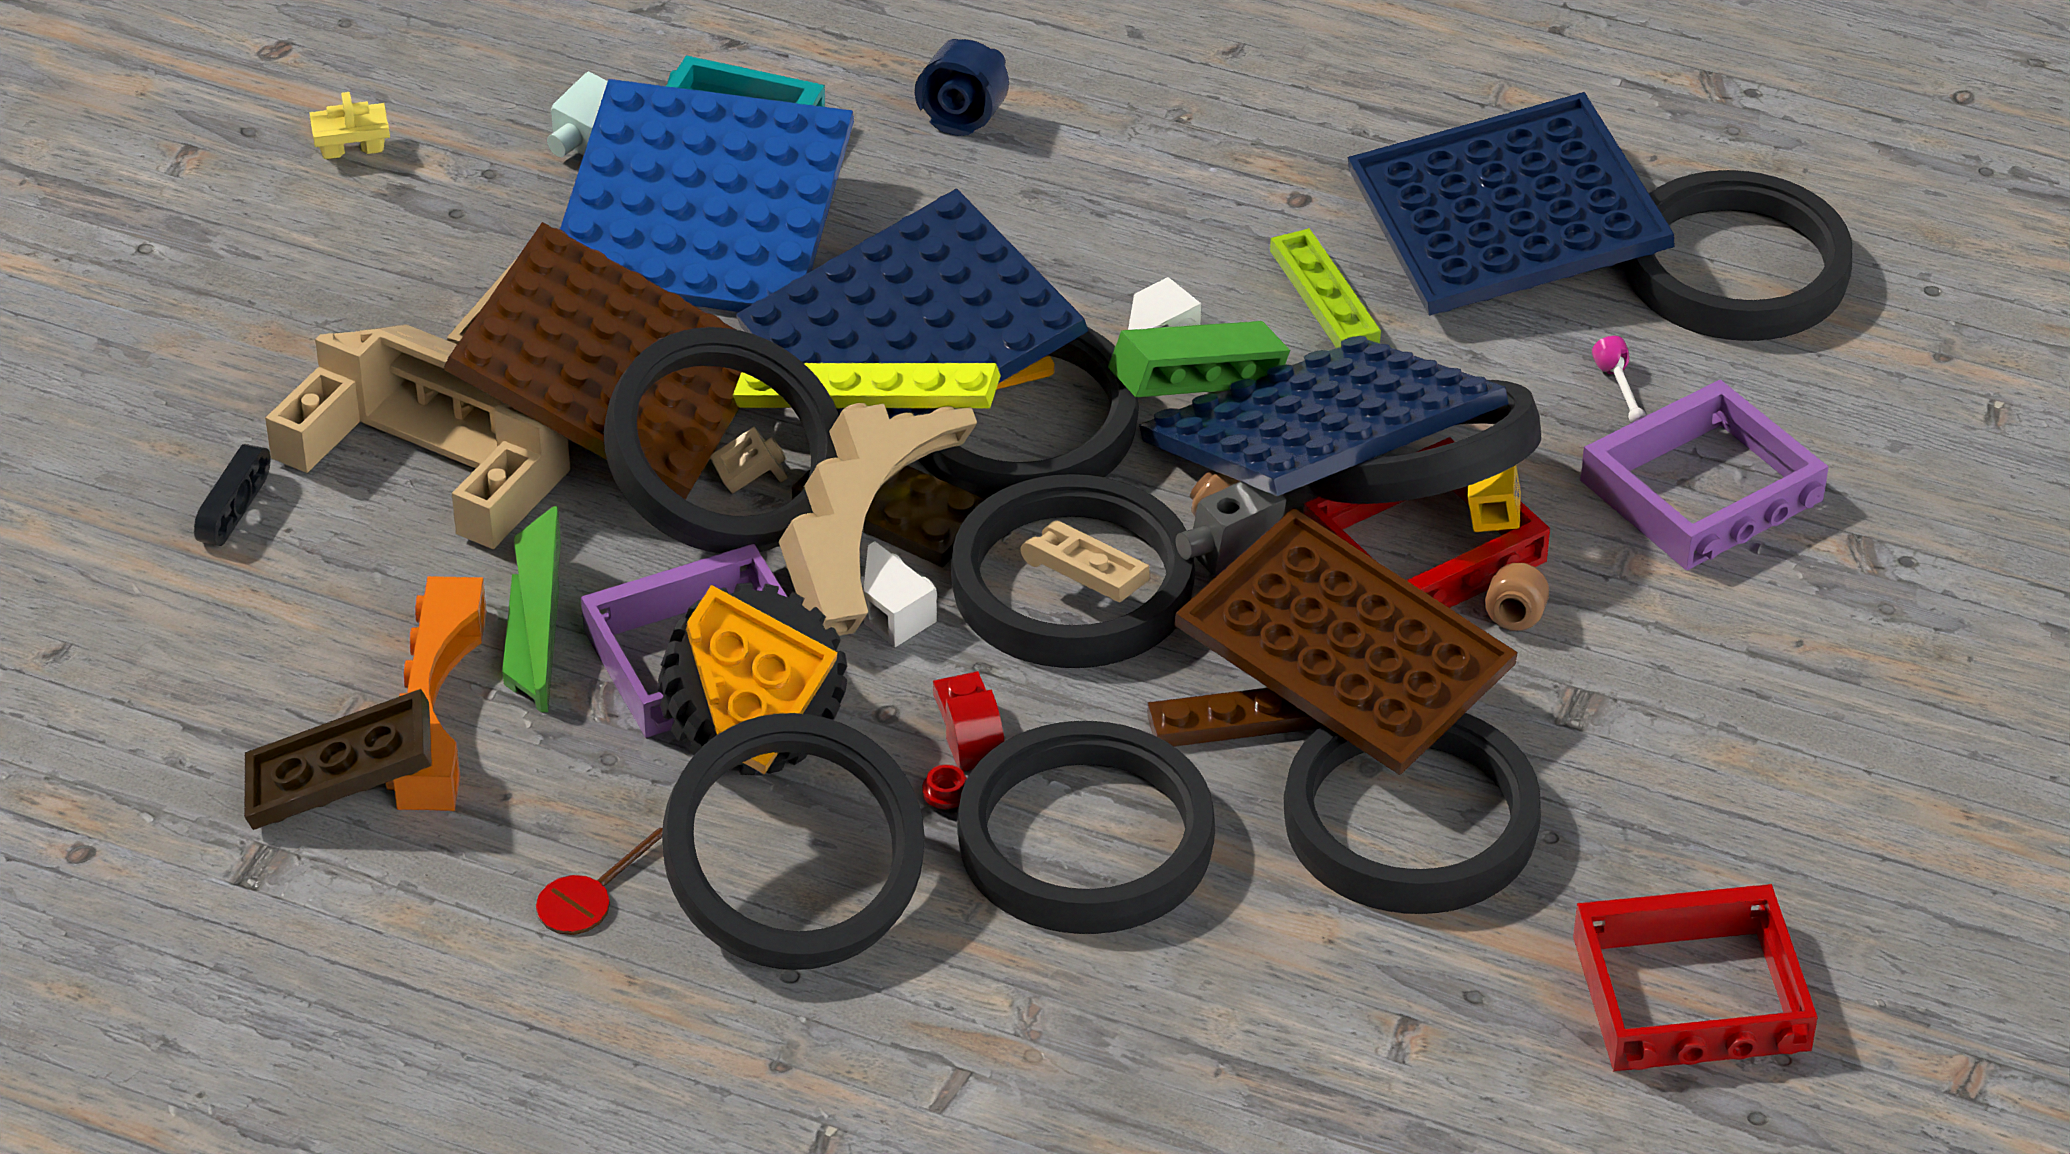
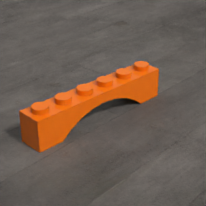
(449, 628)

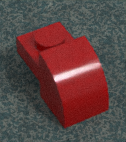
(969, 718)

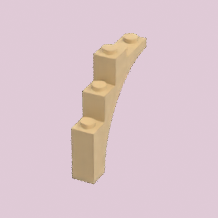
(825, 544)

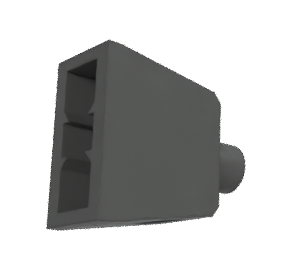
(1229, 525)

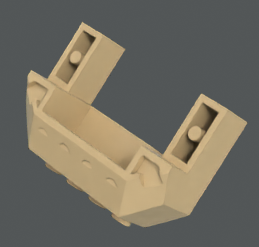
(399, 386)

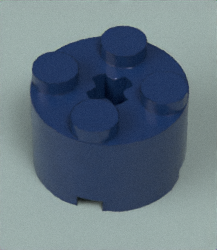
(962, 86)

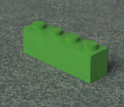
(1195, 357)

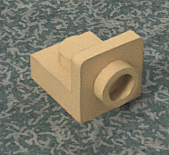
(748, 459)

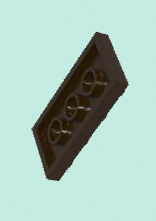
(916, 513)
(337, 759)

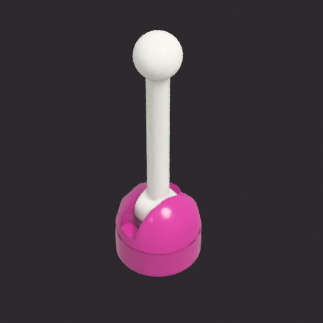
(1613, 357)

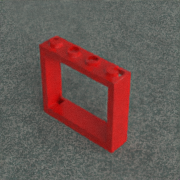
(1463, 575)
(1688, 918)

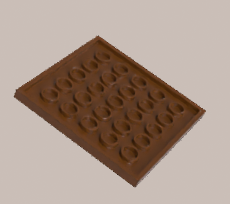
(566, 334)

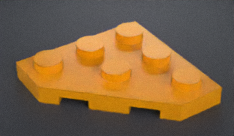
(753, 664)

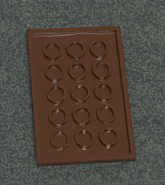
(1346, 640)

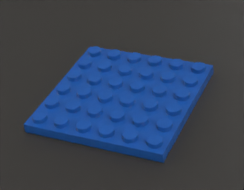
(707, 189)

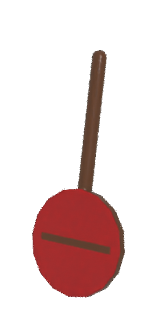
(579, 902)

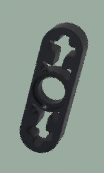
(232, 494)

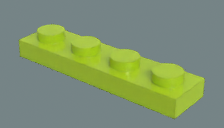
(1323, 287)

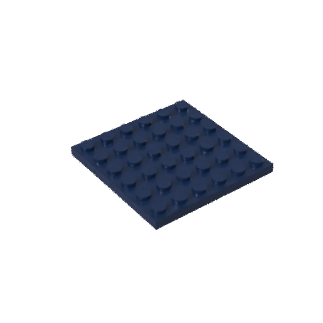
(1509, 203)
(921, 293)
(1321, 414)

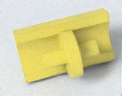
(349, 124)

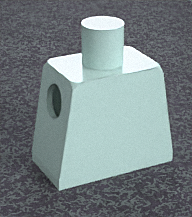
(575, 115)

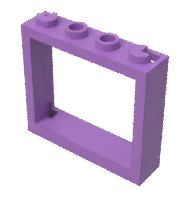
(1611, 458)
(654, 600)

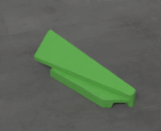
(533, 610)

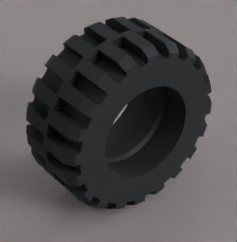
(683, 689)

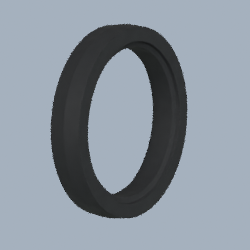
(1739, 317)
(724, 349)
(1095, 457)
(1445, 467)
(1060, 643)
(813, 737)
(1405, 888)
(1076, 908)

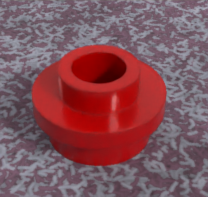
(944, 786)

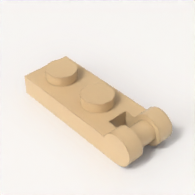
(1086, 561)

